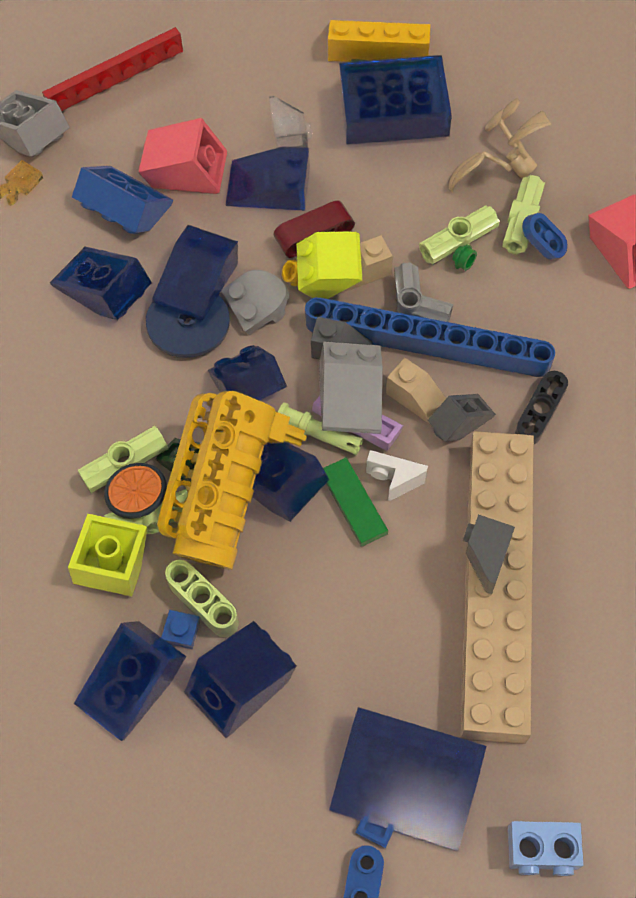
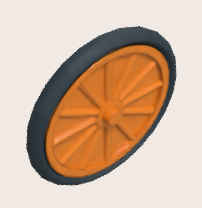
(135, 490)

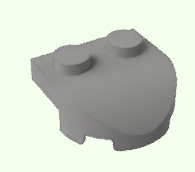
(257, 299)

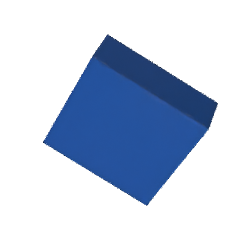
(374, 833)

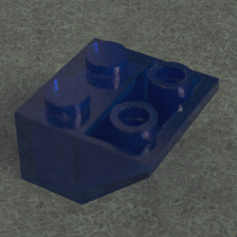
(249, 373)

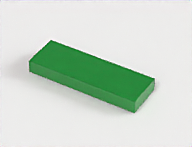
(354, 502)

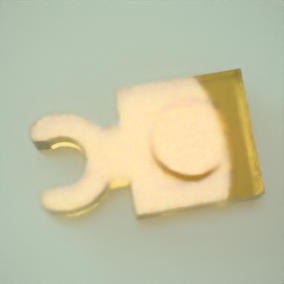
(21, 179)

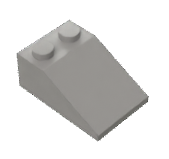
(30, 122)
(351, 387)

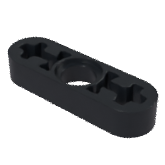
(540, 395)

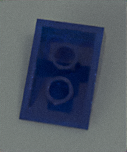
(270, 179)
(196, 272)
(103, 281)
(287, 479)
(129, 678)

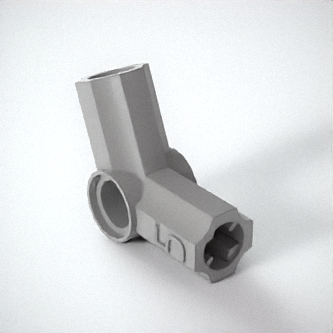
(408, 292)

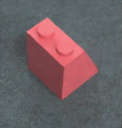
(183, 158)
(615, 237)

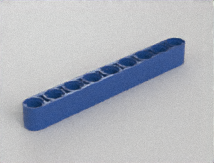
(443, 334)

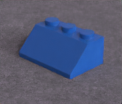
(120, 198)

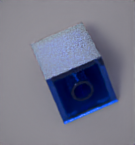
(239, 677)

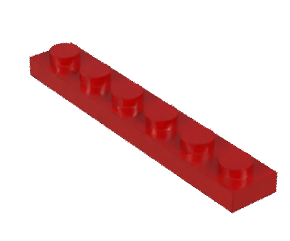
(116, 69)

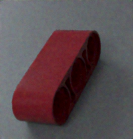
(327, 218)

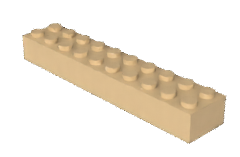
(500, 623)

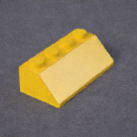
(376, 40)

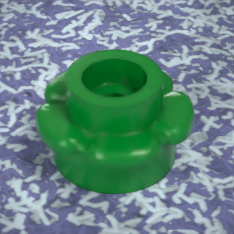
(464, 257)

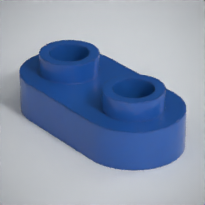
(544, 236)
(361, 879)

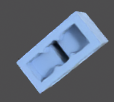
(543, 837)

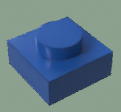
(181, 629)

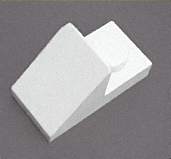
(403, 473)

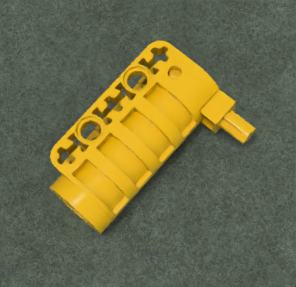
(221, 474)

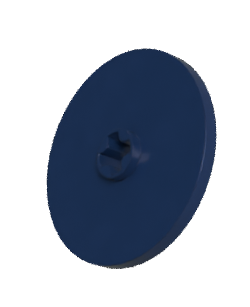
(189, 340)

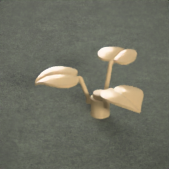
(517, 158)

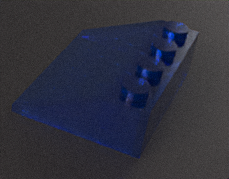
(395, 99)
(408, 778)

